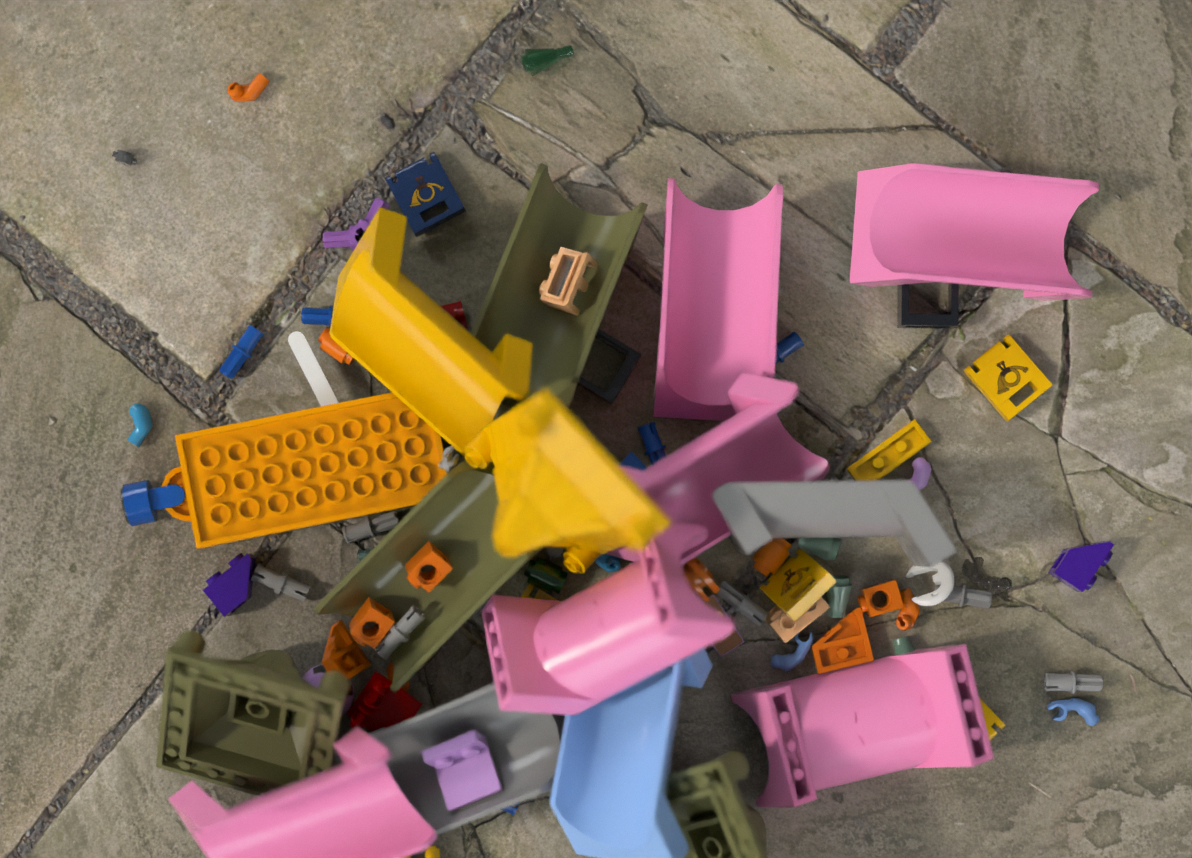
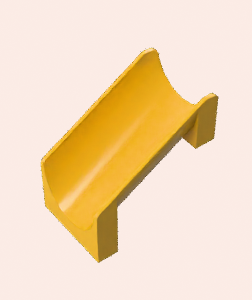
(417, 344)

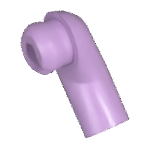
(921, 472)

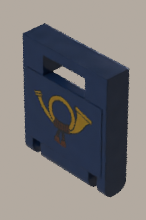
(423, 188)

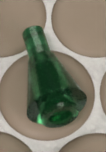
(539, 59)

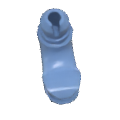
(791, 660)
(1084, 708)

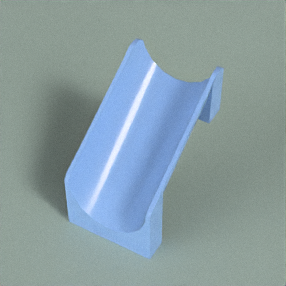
(618, 765)

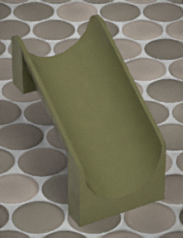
(514, 302)
(460, 523)

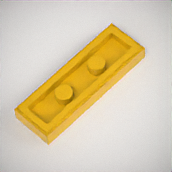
(890, 453)

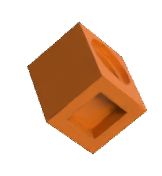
(428, 555)
(892, 595)
(371, 611)

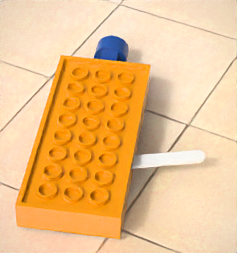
(295, 467)

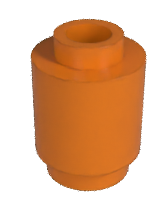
(334, 350)
(771, 556)

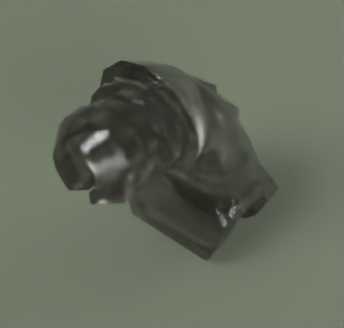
(983, 580)

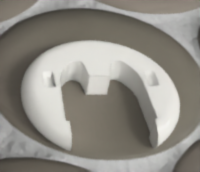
(944, 578)

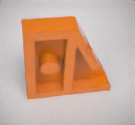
(843, 644)
(343, 653)

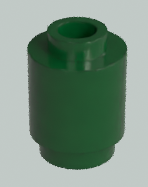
(545, 575)

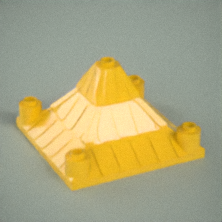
(560, 487)

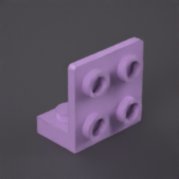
(464, 769)

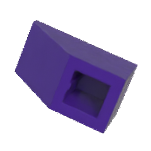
(1079, 564)
(234, 586)

